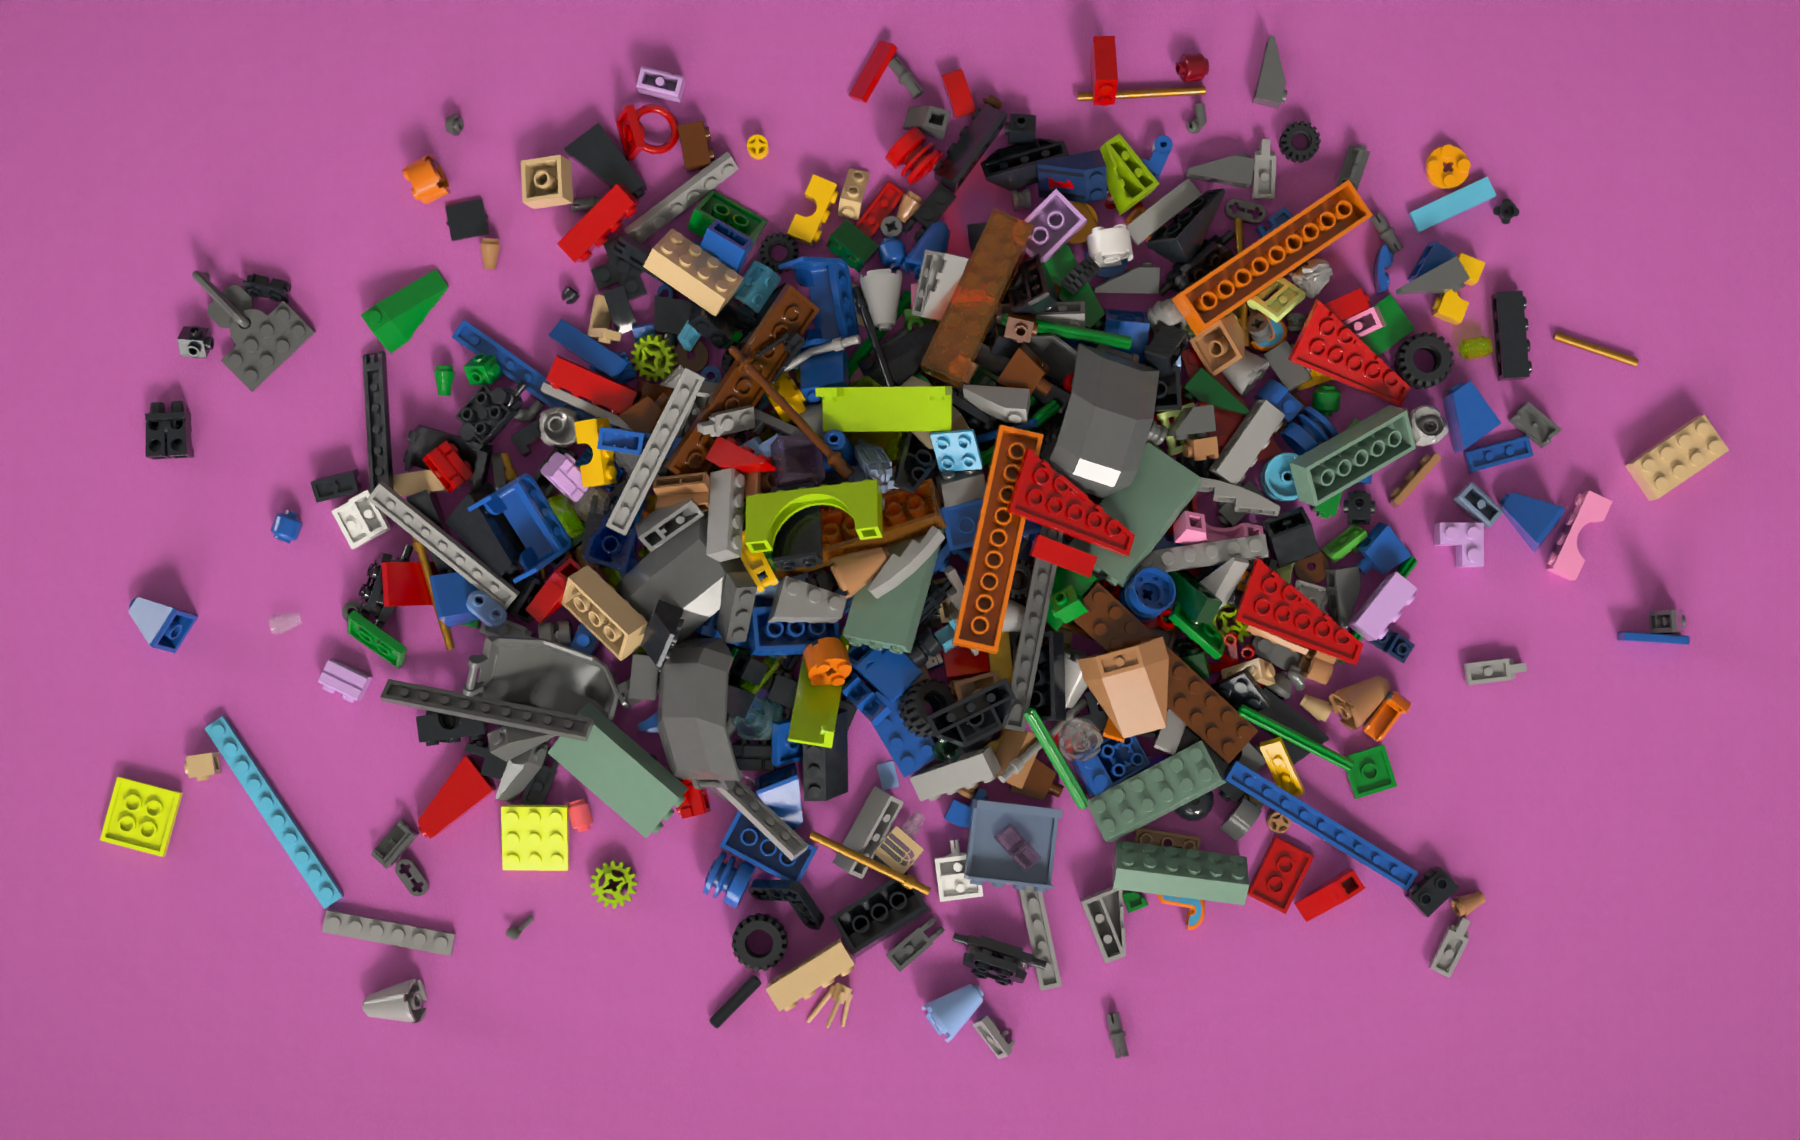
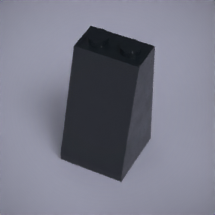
(486, 533)

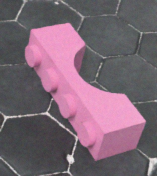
(1192, 529)
(1566, 559)

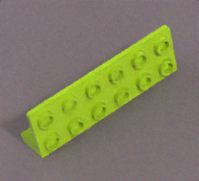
(886, 408)
(815, 710)

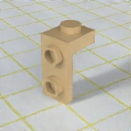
(853, 194)
(600, 322)
(1260, 670)

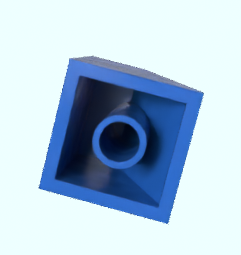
(1129, 324)
(1467, 415)
(450, 598)

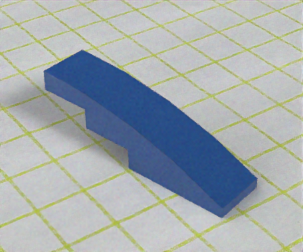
(628, 441)
(864, 699)

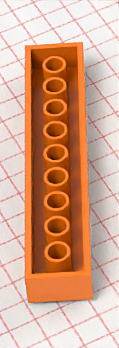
(1271, 257)
(994, 546)

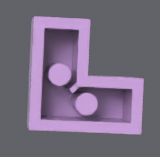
(1467, 539)

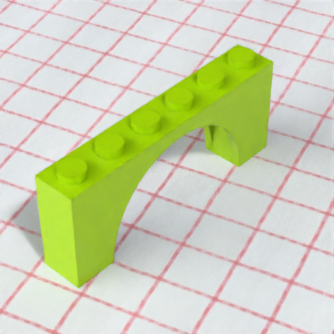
(769, 511)

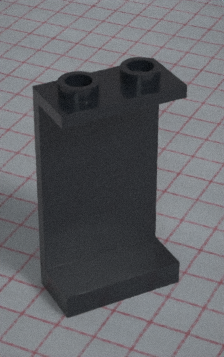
(425, 439)
(800, 535)

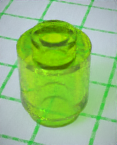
(1475, 347)

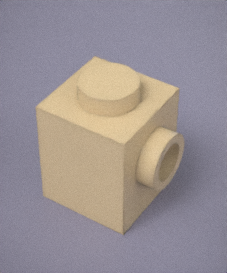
(202, 765)

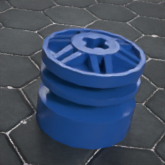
(1313, 430)
(1155, 588)
(728, 879)

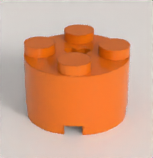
(427, 179)
(827, 662)

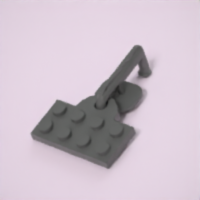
(260, 339)

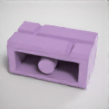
(660, 84)
(564, 475)
(344, 680)

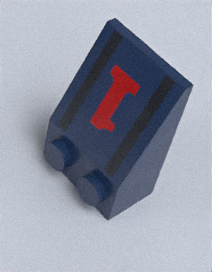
(1075, 176)

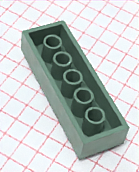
(1352, 455)
(1155, 791)
(1180, 872)

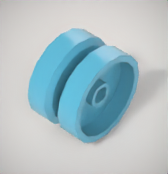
(1273, 480)

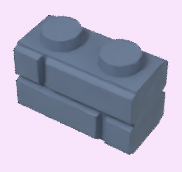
(1478, 504)

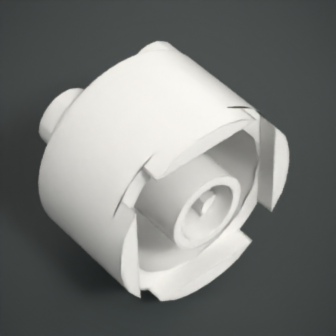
(1110, 245)

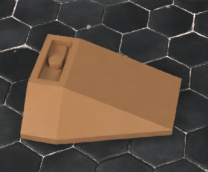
(1131, 685)

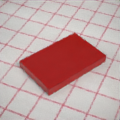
(405, 584)
(1280, 874)

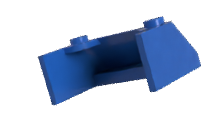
(829, 291)
(532, 521)

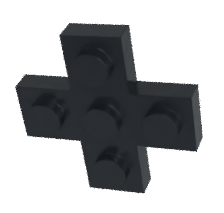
(619, 272)

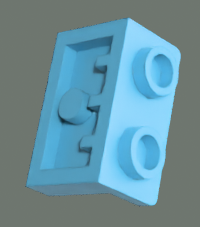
(757, 286)

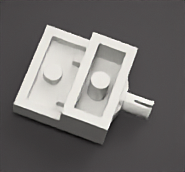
(360, 520)
(951, 878)

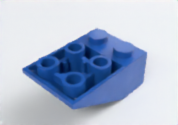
(884, 670)
(1111, 764)

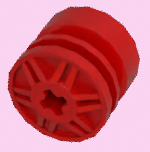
(910, 152)

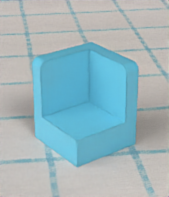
(945, 636)

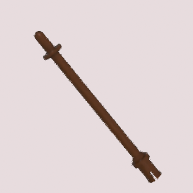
(833, 457)

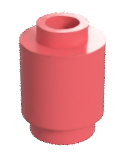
(580, 815)

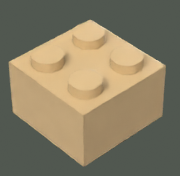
(547, 182)

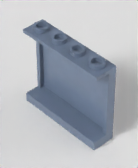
(991, 863)

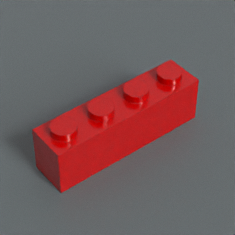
(599, 223)
(590, 385)

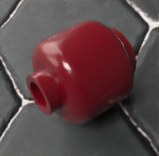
(1192, 67)

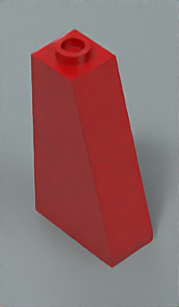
(457, 796)

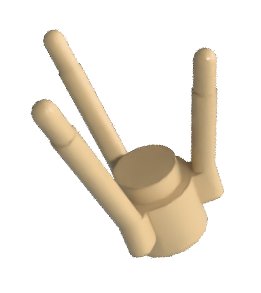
(840, 994)

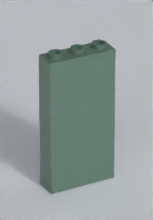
(1146, 509)
(895, 616)
(621, 773)

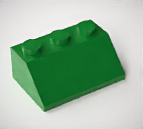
(719, 207)

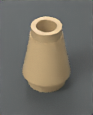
(1316, 707)

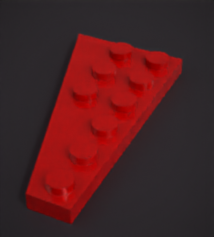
(1338, 353)
(1225, 421)
(1058, 504)
(1286, 613)

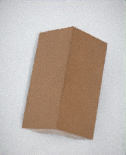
(682, 487)
(1012, 746)

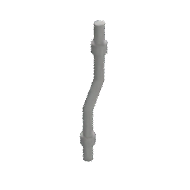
(837, 344)

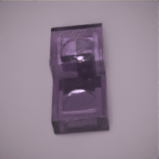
(1017, 847)

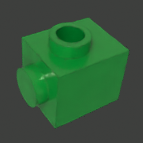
(482, 369)
(1068, 604)

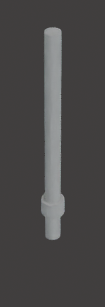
(1017, 764)

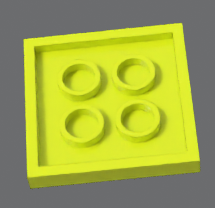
(141, 816)
(535, 837)

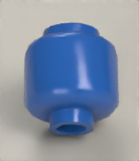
(892, 253)
(286, 526)

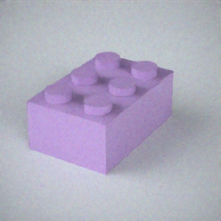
(1054, 226)
(1383, 607)

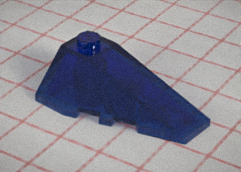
(612, 548)

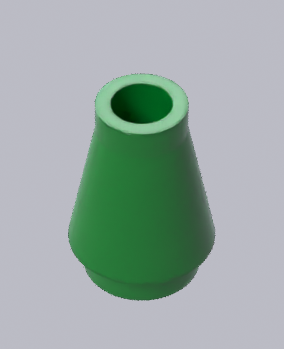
(444, 379)

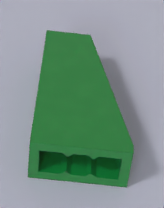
(1058, 268)

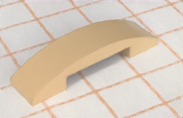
(415, 482)

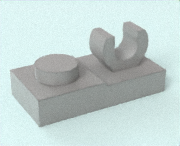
(994, 1039)

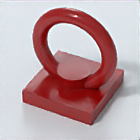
(632, 130)

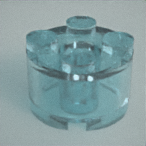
(759, 719)

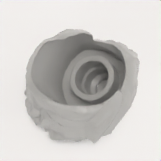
(1312, 276)
(1165, 313)
(1427, 425)
(558, 426)

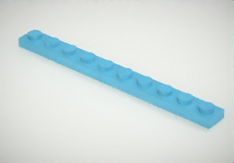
(274, 812)

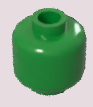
(1326, 399)

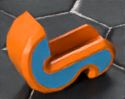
(1278, 336)
(1386, 715)
(1195, 907)

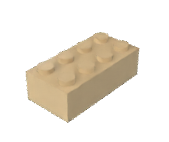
(693, 272)
(1677, 457)
(604, 612)
(810, 974)

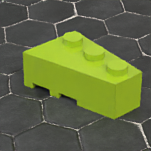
(1126, 174)

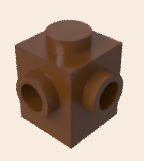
(1021, 327)

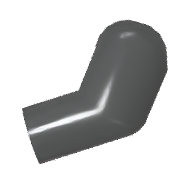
(1199, 120)
(530, 413)
(1296, 678)

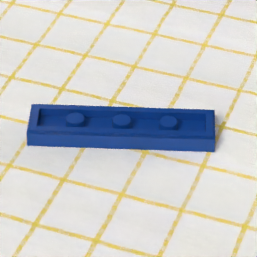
(588, 349)

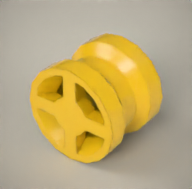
(757, 141)

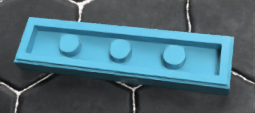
(1452, 204)

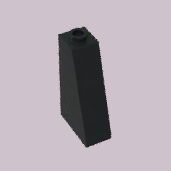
(603, 159)
(429, 505)
(1289, 717)

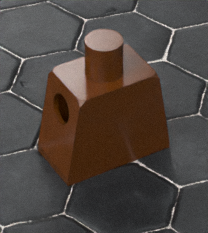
(1026, 372)
(644, 413)
(1039, 782)

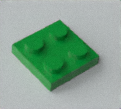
(1370, 772)

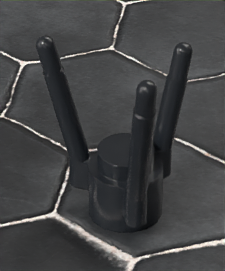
(792, 345)

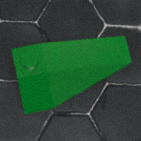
(401, 313)

